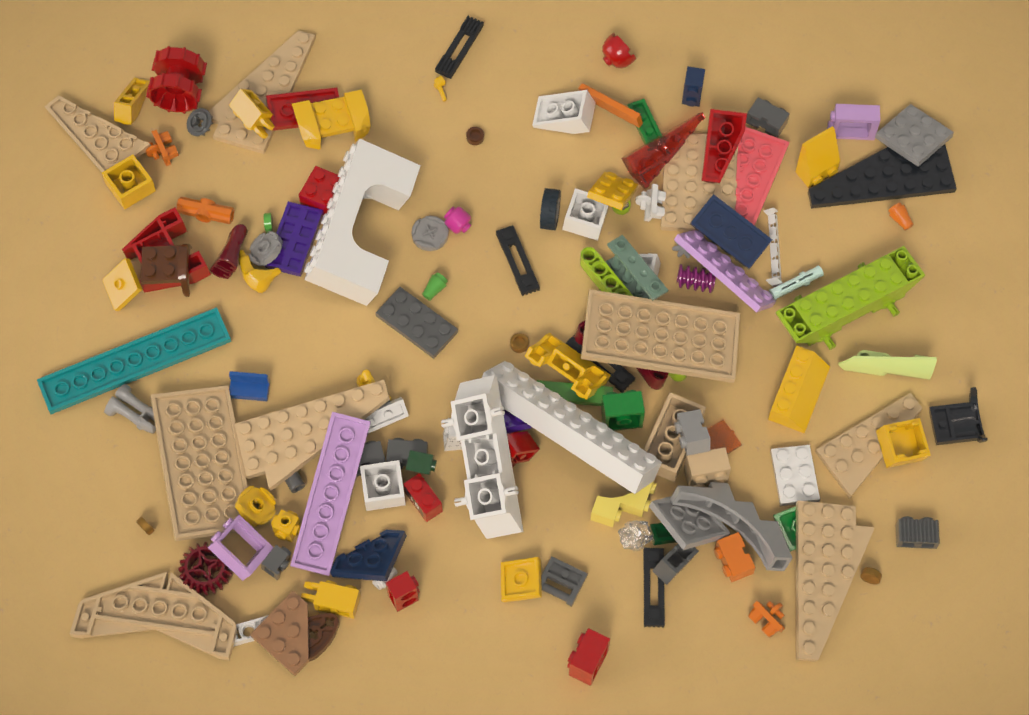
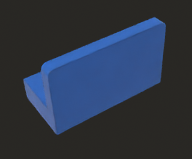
(249, 386)

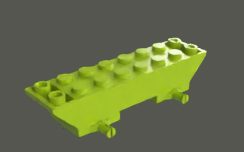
(851, 297)

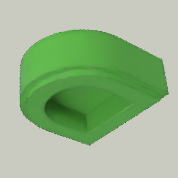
(268, 222)

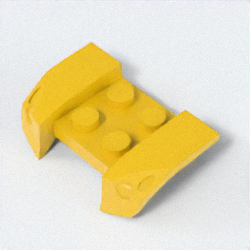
(332, 118)

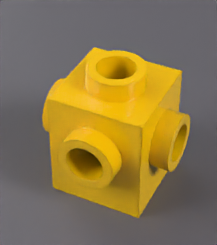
(289, 530)

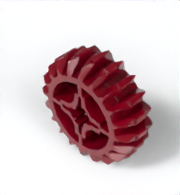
(198, 570)

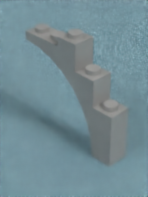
(741, 516)

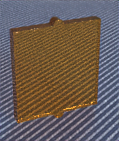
(722, 437)

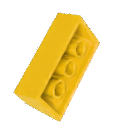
(799, 390)

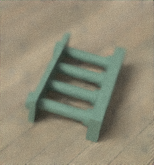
(634, 270)

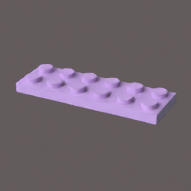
(727, 272)

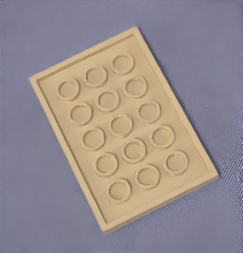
(686, 190)

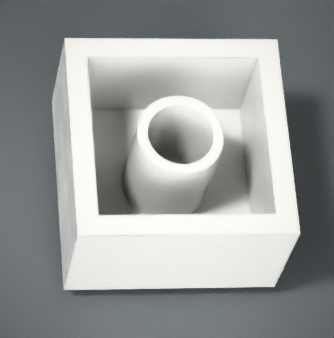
(585, 215)
(382, 485)

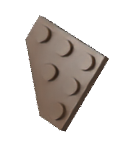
(286, 633)

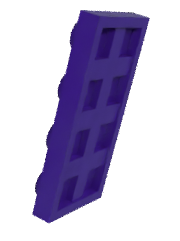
(297, 233)

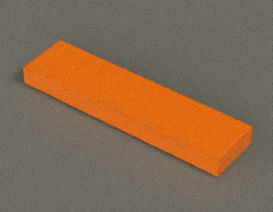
(613, 106)

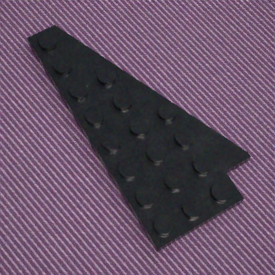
(885, 178)

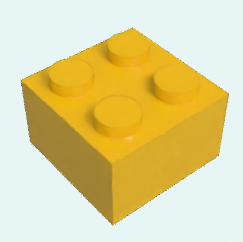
(128, 181)

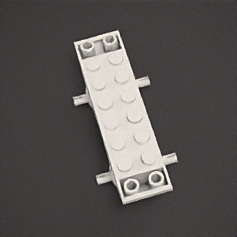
(487, 458)

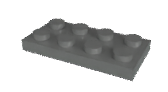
(416, 322)

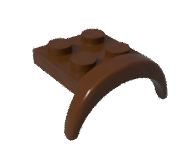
(166, 265)

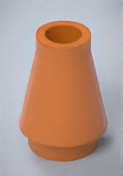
(900, 215)

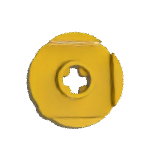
(251, 514)

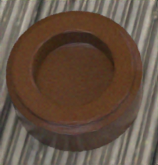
(475, 136)

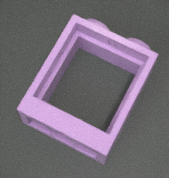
(864, 118)
(251, 536)

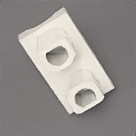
(648, 202)

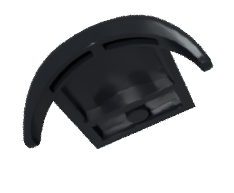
(957, 422)

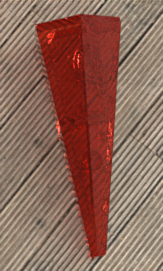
(649, 159)

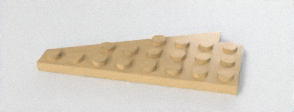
(292, 437)

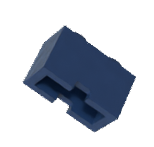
(693, 86)

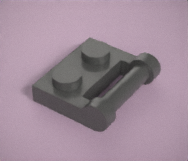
(564, 575)

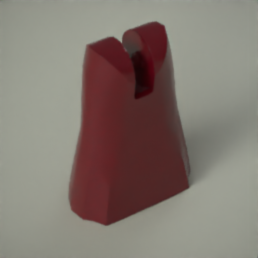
(227, 260)

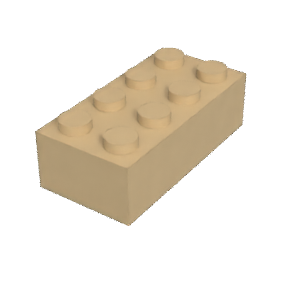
(663, 439)

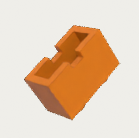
(735, 561)

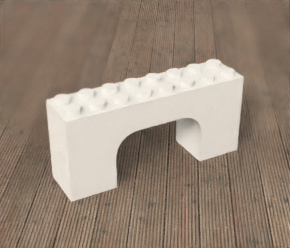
(336, 259)

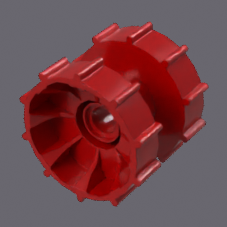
(176, 80)

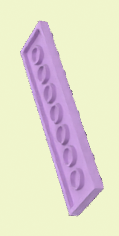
(330, 494)

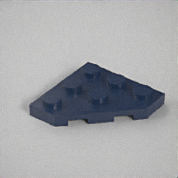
(371, 558)

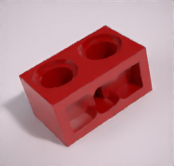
(403, 590)

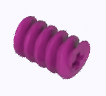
(696, 279)

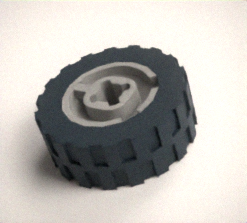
(550, 209)

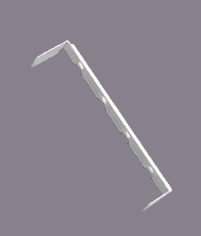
(775, 280)

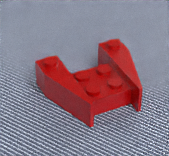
(160, 233)

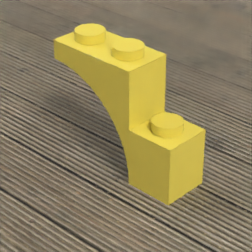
(609, 510)

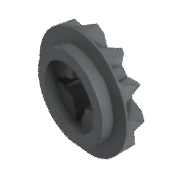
(194, 119)

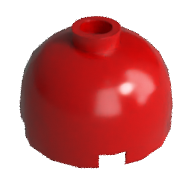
(617, 52)

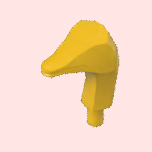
(256, 279)

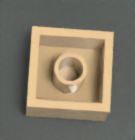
(707, 467)

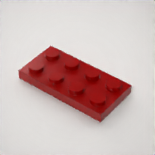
(282, 109)

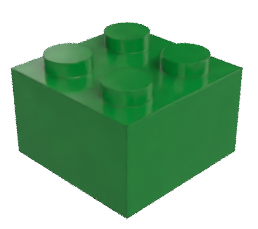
(623, 410)

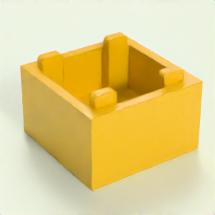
(903, 443)

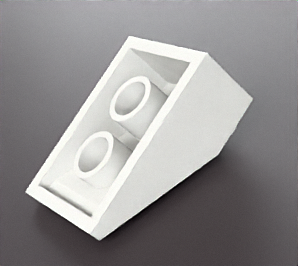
(565, 112)

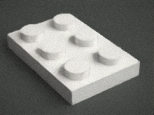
(794, 475)

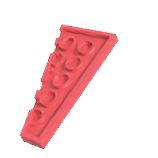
(756, 170)

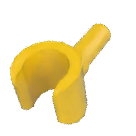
(439, 82)

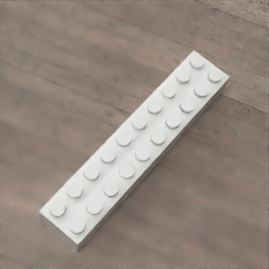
(574, 429)

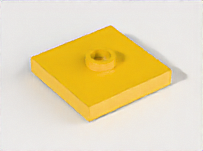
(122, 284)
(521, 579)

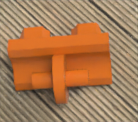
(167, 153)
(773, 625)

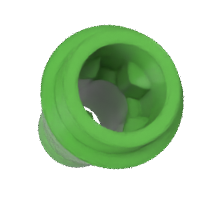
(435, 284)

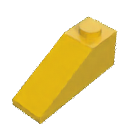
(130, 101)

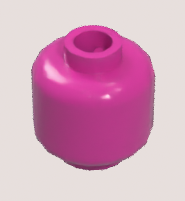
(457, 220)

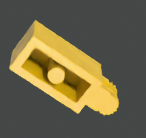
(252, 112)
(333, 598)

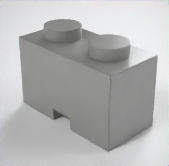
(692, 434)

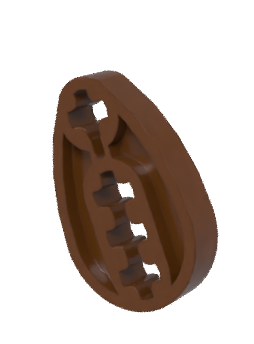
(325, 634)

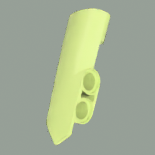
(882, 364)

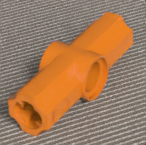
(205, 210)

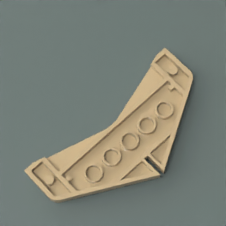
(150, 606)

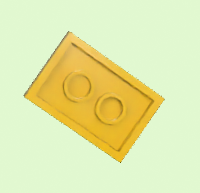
(613, 190)

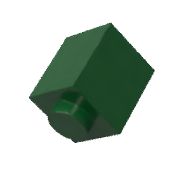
(421, 462)

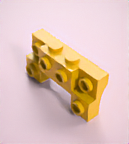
(568, 362)

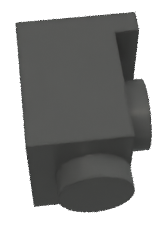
(276, 561)

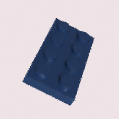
(731, 231)

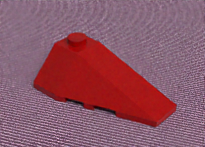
(722, 139)

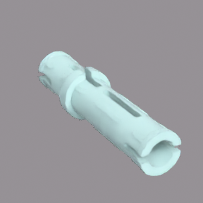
(803, 278)

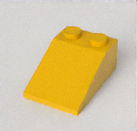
(818, 158)

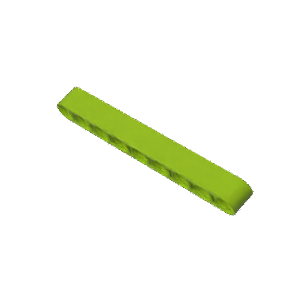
(606, 278)

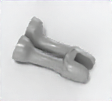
(115, 406)

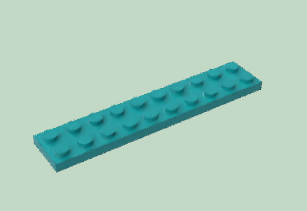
(133, 360)

